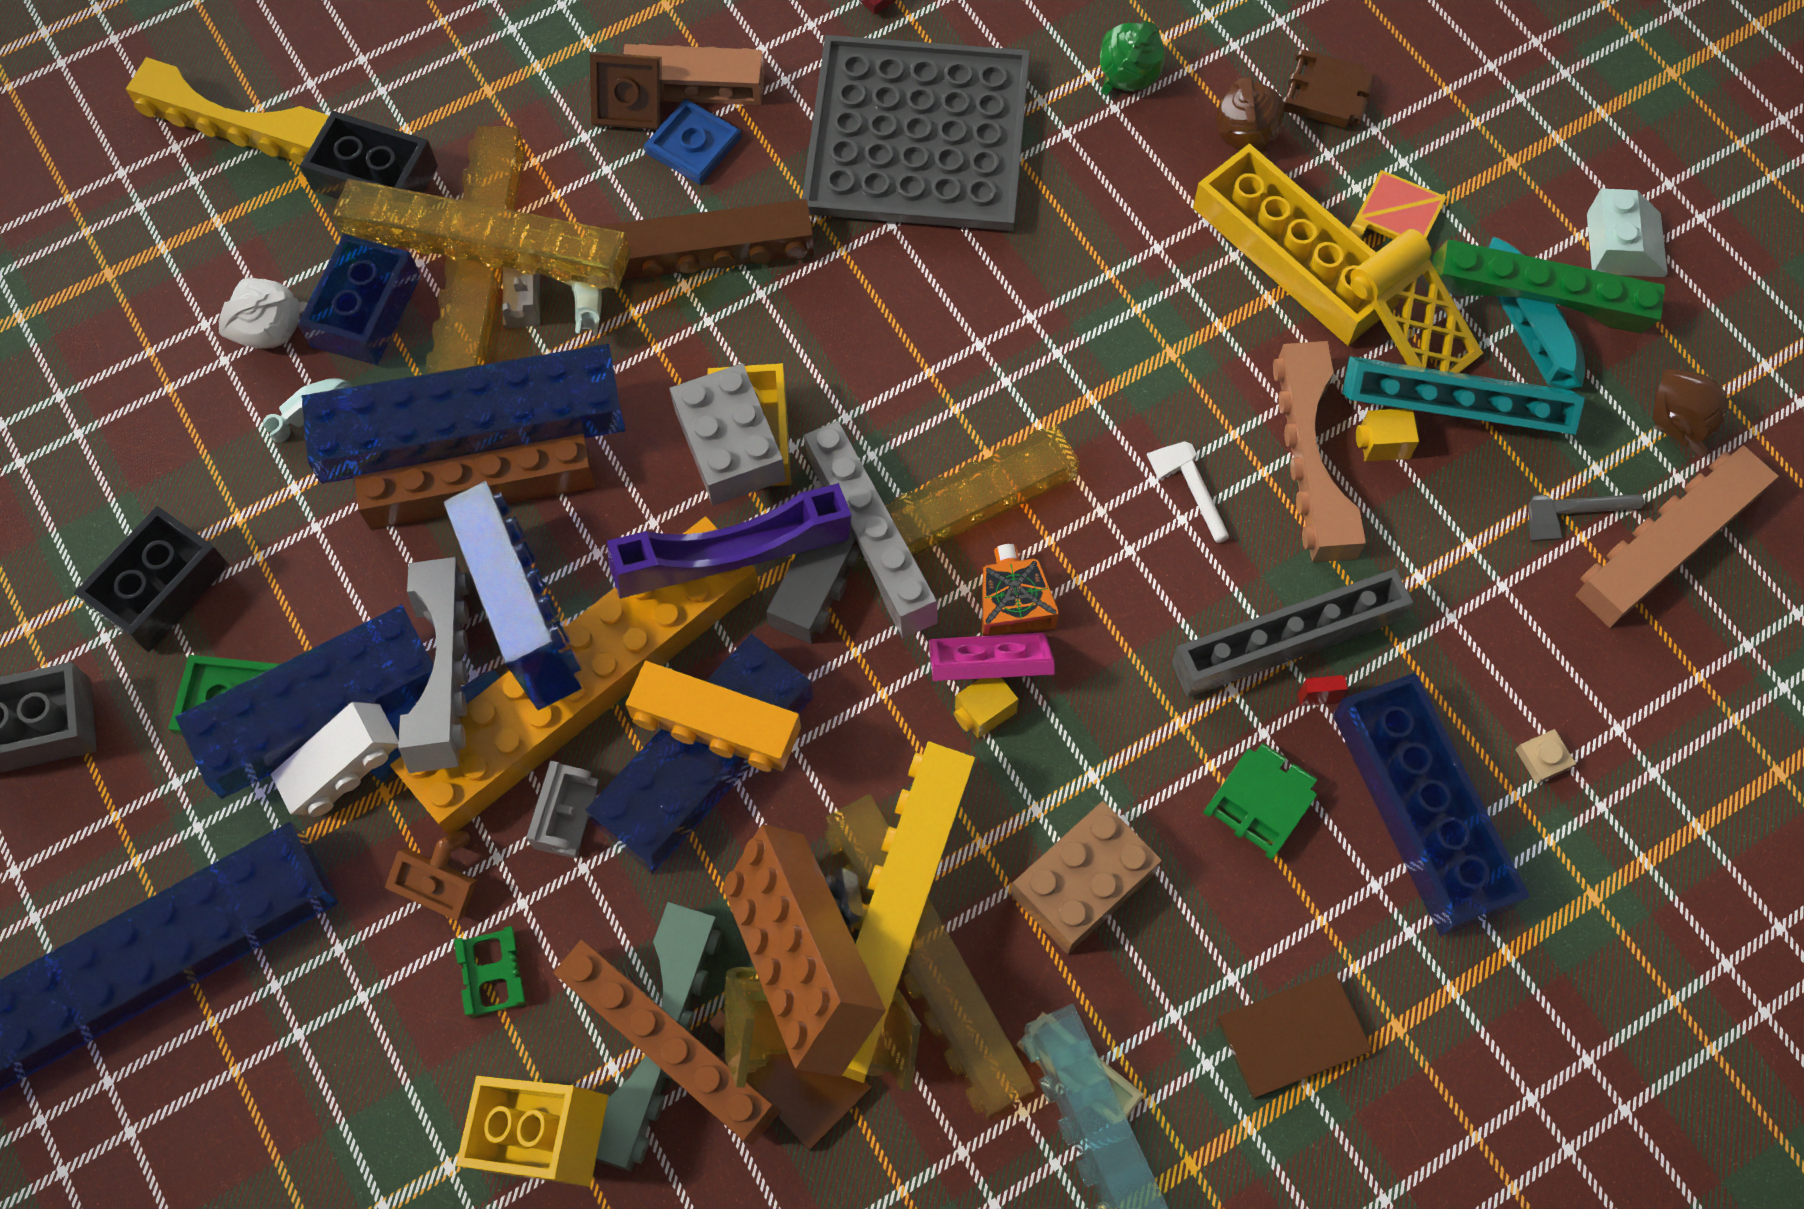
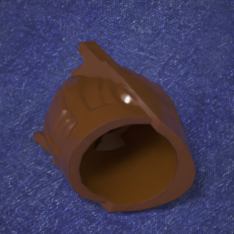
(1250, 115)
(1689, 407)

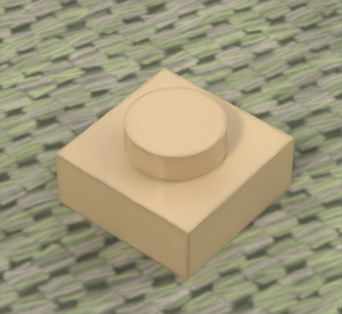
(1545, 756)

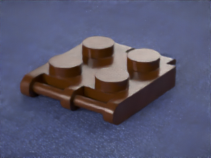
(1329, 90)

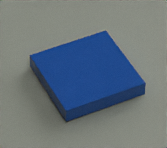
(692, 141)

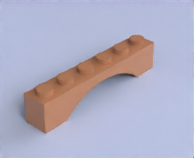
(1331, 520)

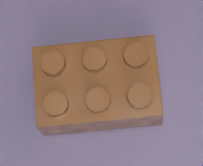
(1085, 877)

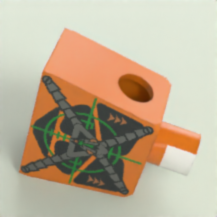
(1015, 596)

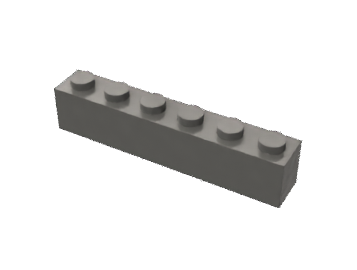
(1291, 632)

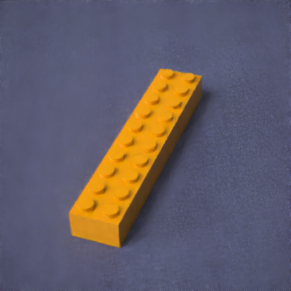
(611, 642)

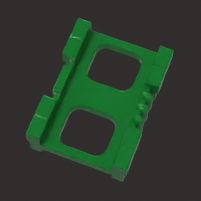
(475, 976)

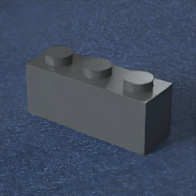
(811, 587)

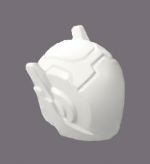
(260, 314)

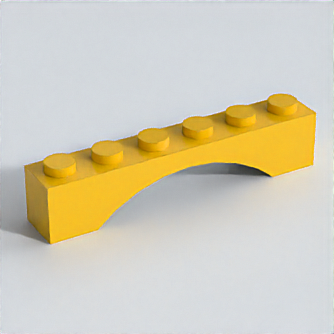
(163, 93)

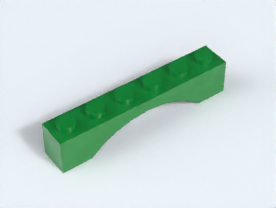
(1607, 297)

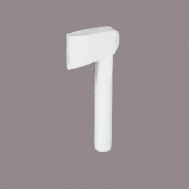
(1182, 457)

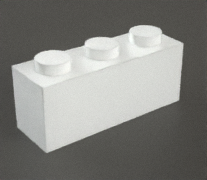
(335, 759)

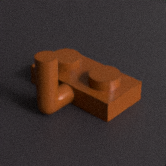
(431, 880)

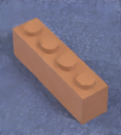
(708, 73)

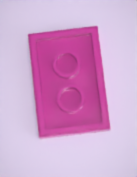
(990, 656)

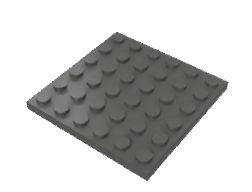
(917, 132)

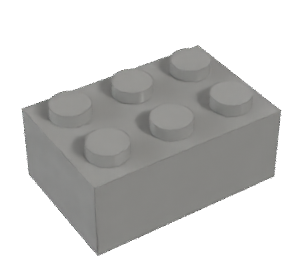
(728, 434)

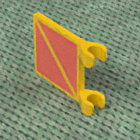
(1397, 206)

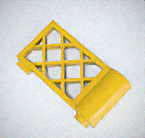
(1399, 267)

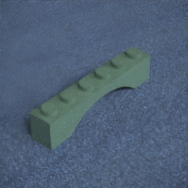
(683, 947)

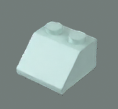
(1626, 234)

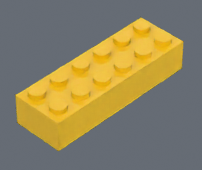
(1289, 239)

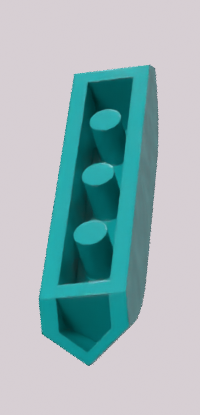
(1545, 335)

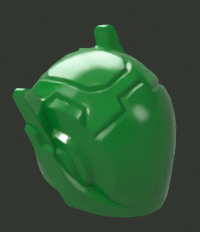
(1132, 57)

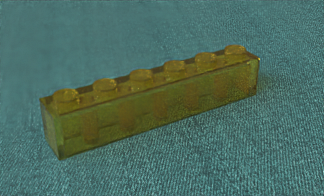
(984, 489)

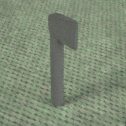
(1544, 511)

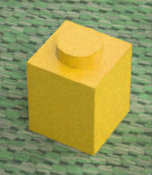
(1387, 434)
(985, 705)

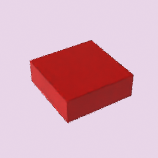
(1322, 690)

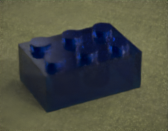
(359, 299)

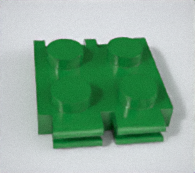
(1263, 799)

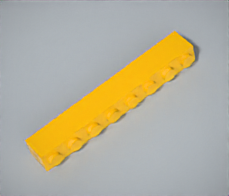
(907, 876)

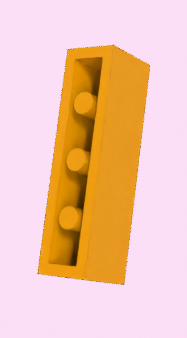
(713, 716)

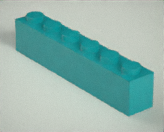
(1462, 395)

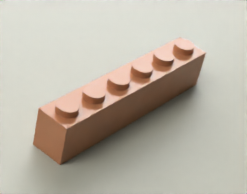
(1675, 536)

